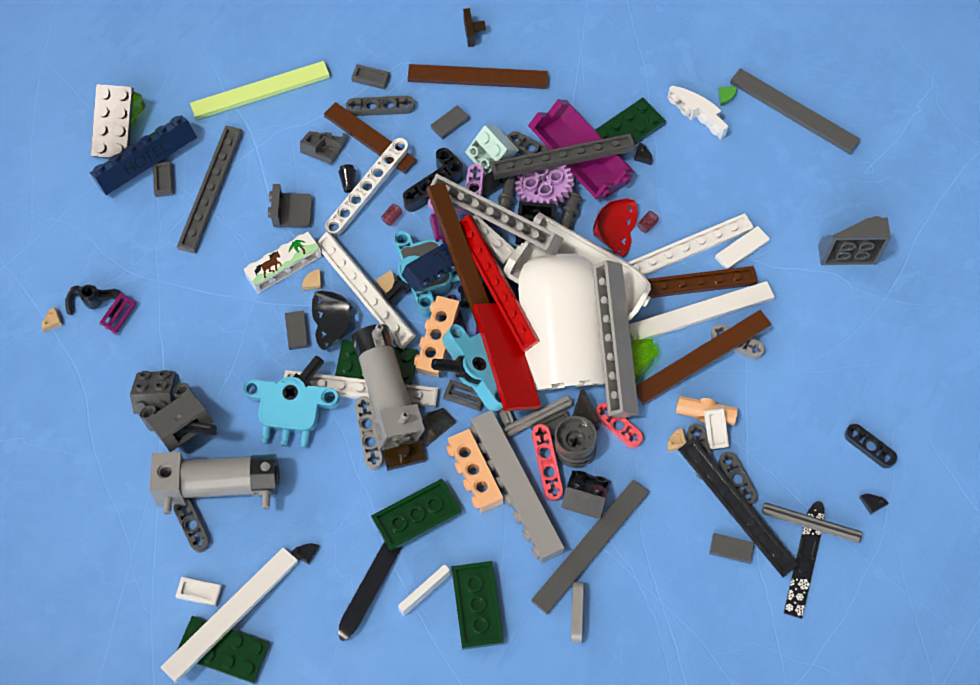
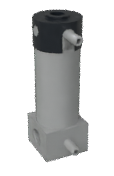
(395, 418)
(176, 479)

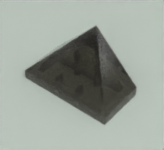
(585, 409)
(435, 425)

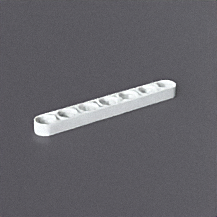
(365, 195)

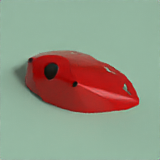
(611, 224)

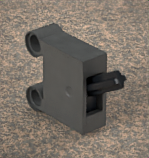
(179, 419)

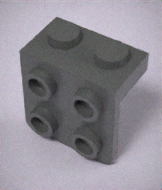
(289, 208)
(152, 389)

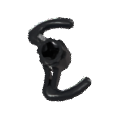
(91, 297)

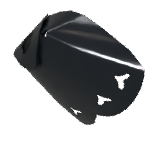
(336, 319)

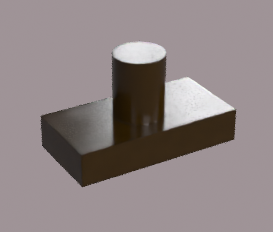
(471, 27)
(404, 455)

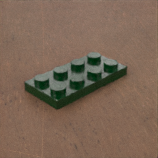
(638, 120)
(349, 365)
(416, 515)
(477, 605)
(233, 655)

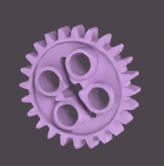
(545, 185)

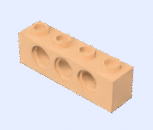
(441, 306)
(466, 443)

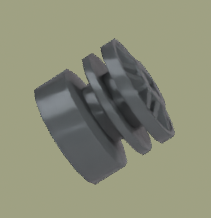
(578, 432)

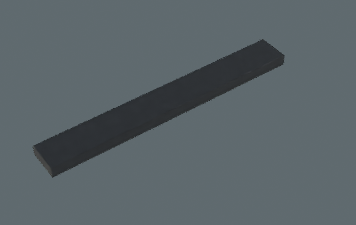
(738, 507)

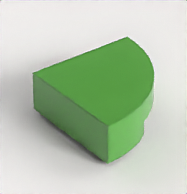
(726, 94)

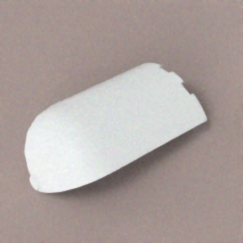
(636, 284)
(562, 309)

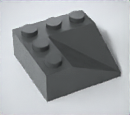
(857, 244)

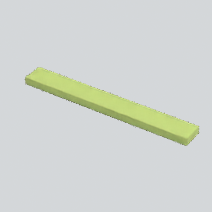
(259, 90)

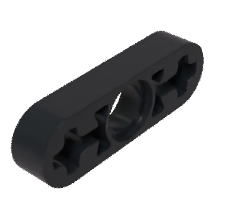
(862, 447)

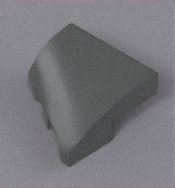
(323, 146)

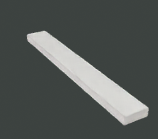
(693, 245)
(365, 290)
(701, 312)
(356, 388)
(228, 615)

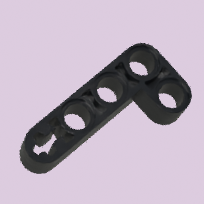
(415, 197)

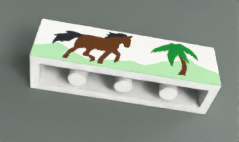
(282, 262)

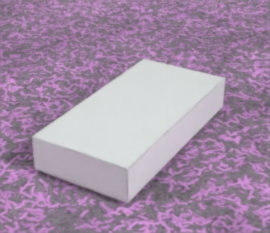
(716, 428)
(199, 591)

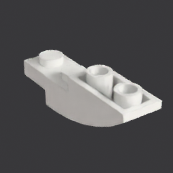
(694, 106)

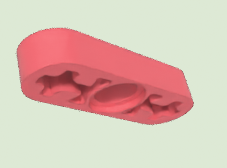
(633, 431)

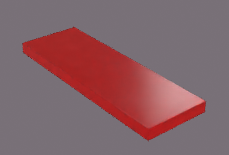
(506, 360)

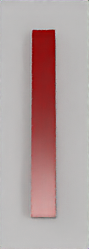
(498, 285)

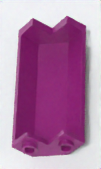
(566, 127)

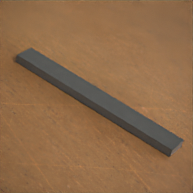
(795, 111)
(562, 156)
(210, 189)
(589, 547)

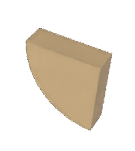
(312, 281)
(386, 281)
(51, 320)
(676, 440)

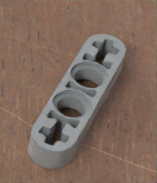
(367, 433)

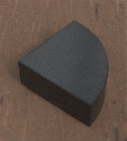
(643, 154)
(873, 503)
(305, 552)

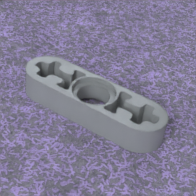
(751, 344)
(577, 612)

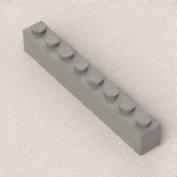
(501, 216)
(615, 339)
(517, 487)

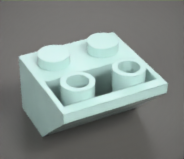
(490, 146)

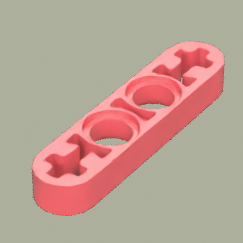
(546, 462)

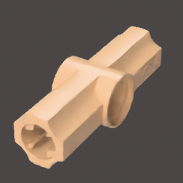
(695, 408)

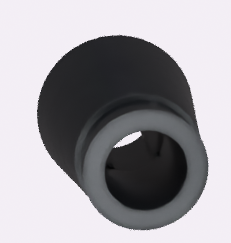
(347, 176)

